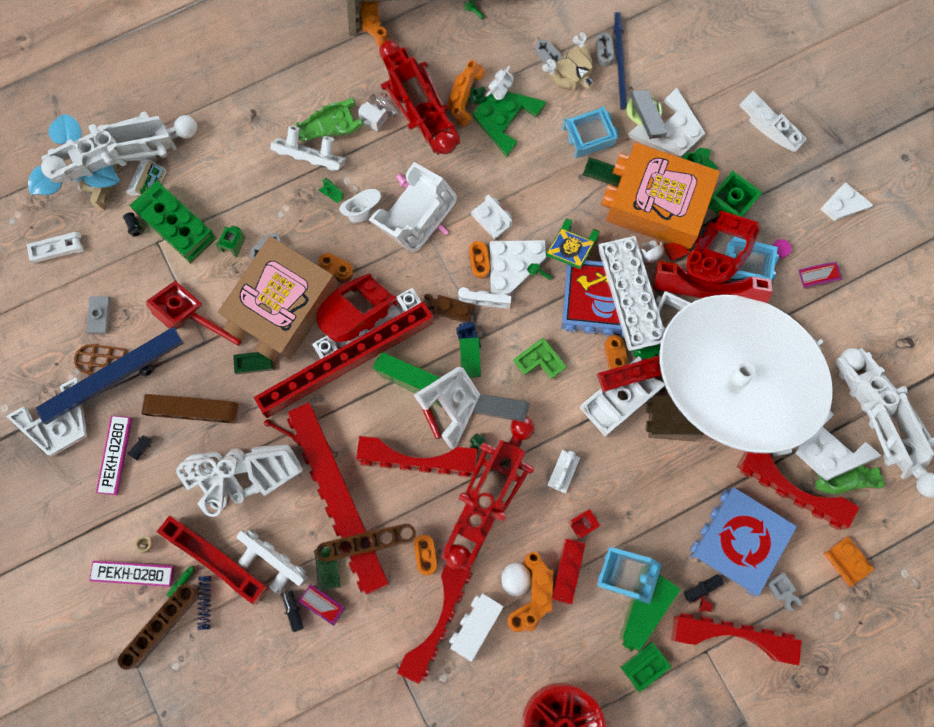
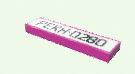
(114, 455)
(132, 573)

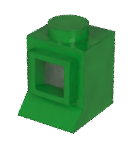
(231, 240)

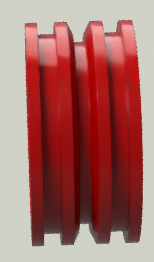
(568, 696)

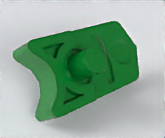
(331, 191)

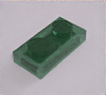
(327, 572)

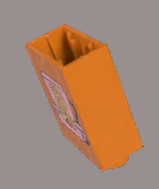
(660, 195)

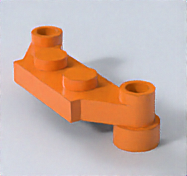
(371, 22)
(461, 90)
(540, 591)

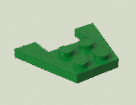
(496, 116)

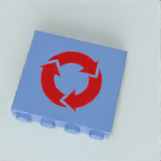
(743, 540)

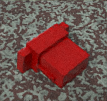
(705, 606)

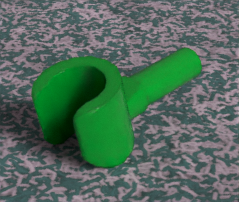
(471, 7)
(533, 269)

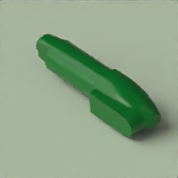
(182, 580)

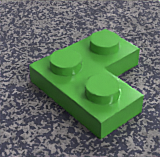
(542, 355)

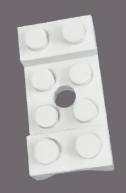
(608, 411)

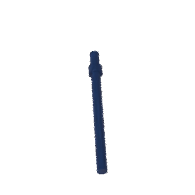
(618, 30)

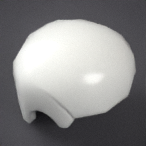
(651, 251)
(516, 579)

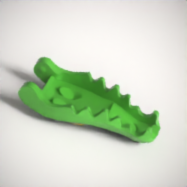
(330, 121)
(855, 479)

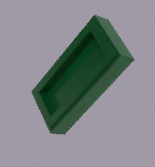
(601, 171)
(251, 363)

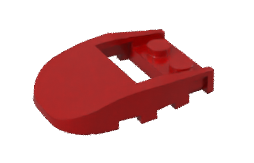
(714, 266)
(342, 320)

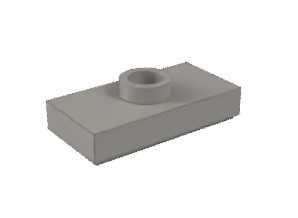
(98, 314)

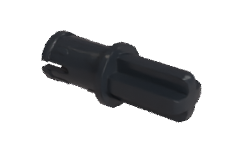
(703, 588)
(292, 611)

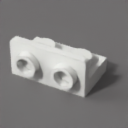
(492, 217)

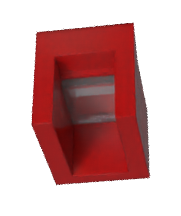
(584, 524)

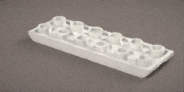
(631, 293)

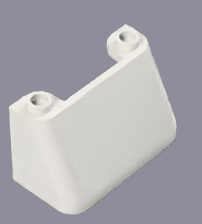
(417, 209)

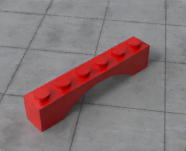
(674, 279)
(374, 451)
(834, 510)
(214, 559)
(778, 648)
(416, 661)

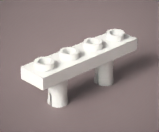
(302, 152)
(279, 561)

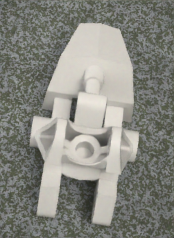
(266, 468)

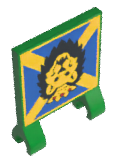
(570, 247)

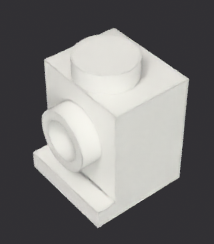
(373, 116)

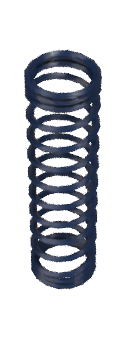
(204, 626)

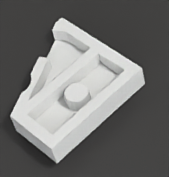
(845, 203)

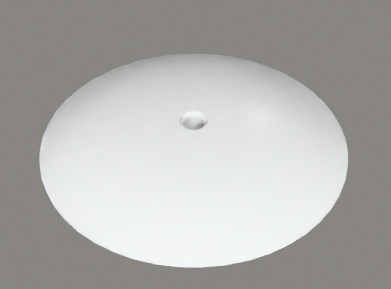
(745, 374)

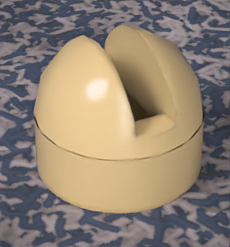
(143, 540)

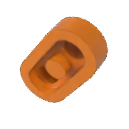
(480, 260)
(335, 266)
(615, 353)
(425, 555)
(520, 612)

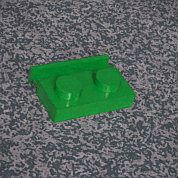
(645, 667)

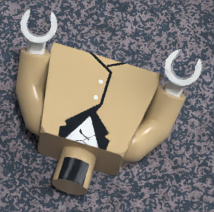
(573, 68)

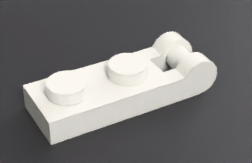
(54, 247)
(483, 298)

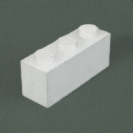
(475, 626)

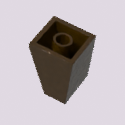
(668, 421)

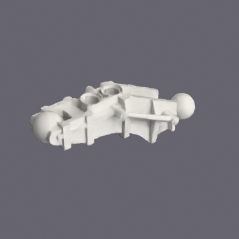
(114, 144)
(914, 451)

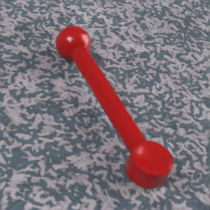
(267, 423)

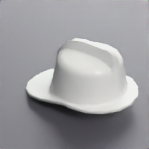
(360, 206)

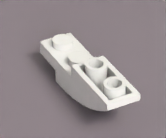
(769, 123)

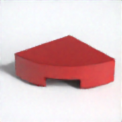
(675, 251)

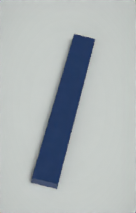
(109, 375)

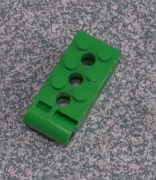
(173, 221)

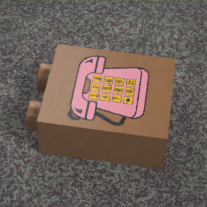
(277, 299)

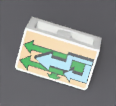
(145, 176)

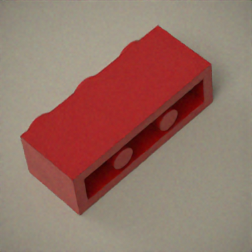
(568, 571)

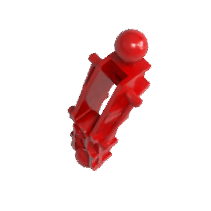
(428, 116)
(457, 555)

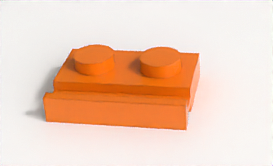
(848, 561)

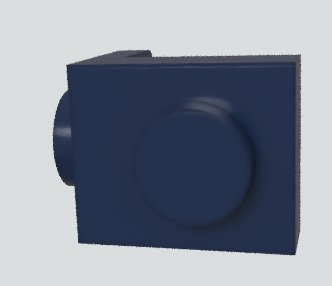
(467, 330)

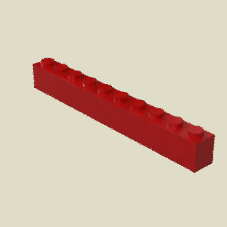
(344, 360)
(337, 496)

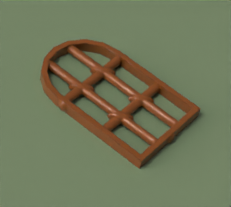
(90, 363)

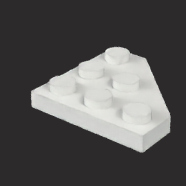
(510, 263)

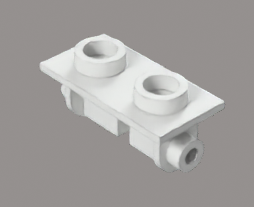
(499, 86)
(563, 471)

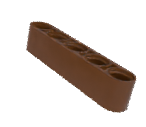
(189, 408)
(356, 542)
(149, 630)

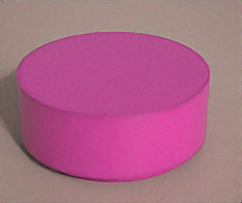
(783, 249)

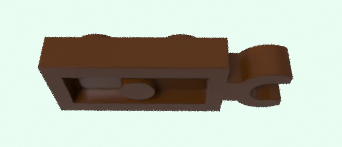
(450, 308)

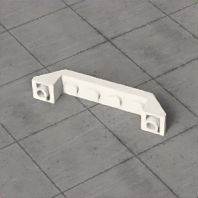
(405, 301)

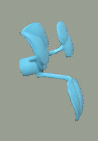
(60, 131)

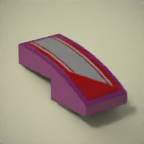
(820, 274)
(322, 604)

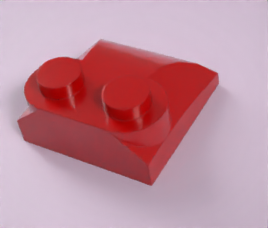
(173, 305)

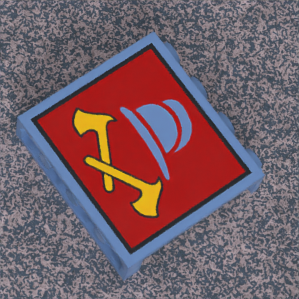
(589, 301)

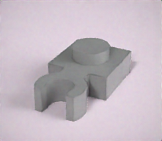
(782, 589)

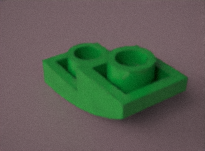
(470, 356)

